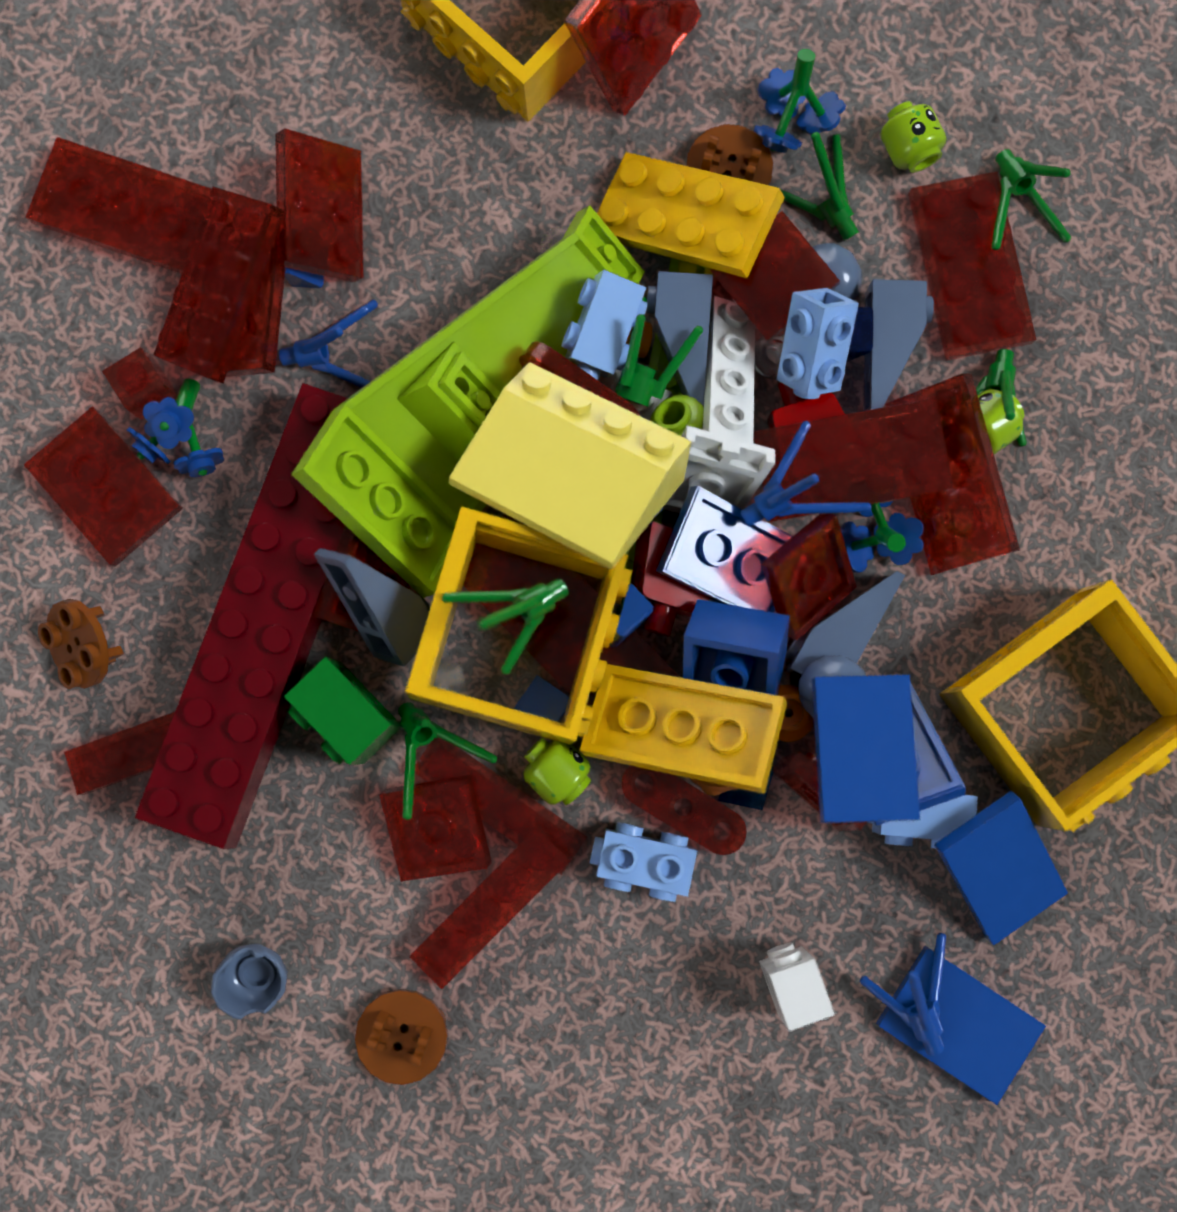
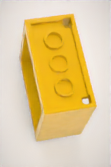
(518, 86)
(525, 541)
(1111, 778)

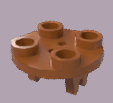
(719, 143)
(77, 643)
(381, 1028)

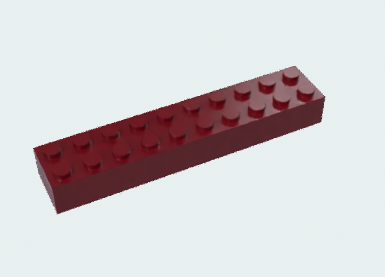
(249, 652)

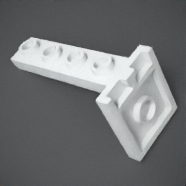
(724, 452)

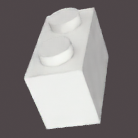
(796, 986)

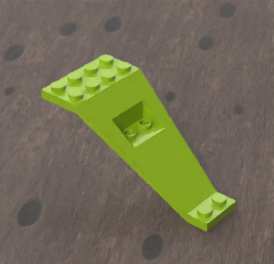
(396, 441)

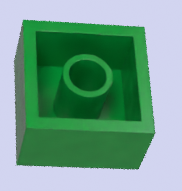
(341, 712)

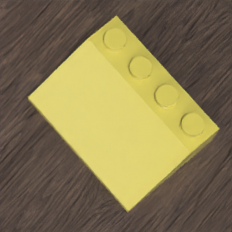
(572, 465)

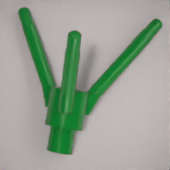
(1019, 178)
(836, 208)
(1002, 377)
(528, 603)
(420, 732)

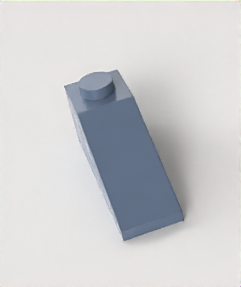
(679, 306)
(898, 322)
(381, 609)
(845, 630)

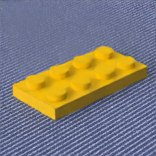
(689, 213)
(685, 727)

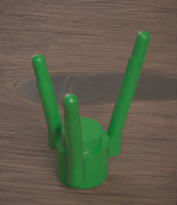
(637, 380)

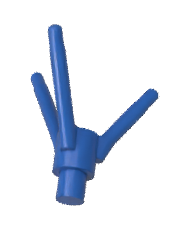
(315, 350)
(777, 501)
(923, 1014)

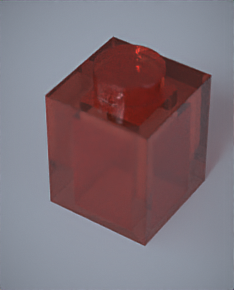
(138, 381)

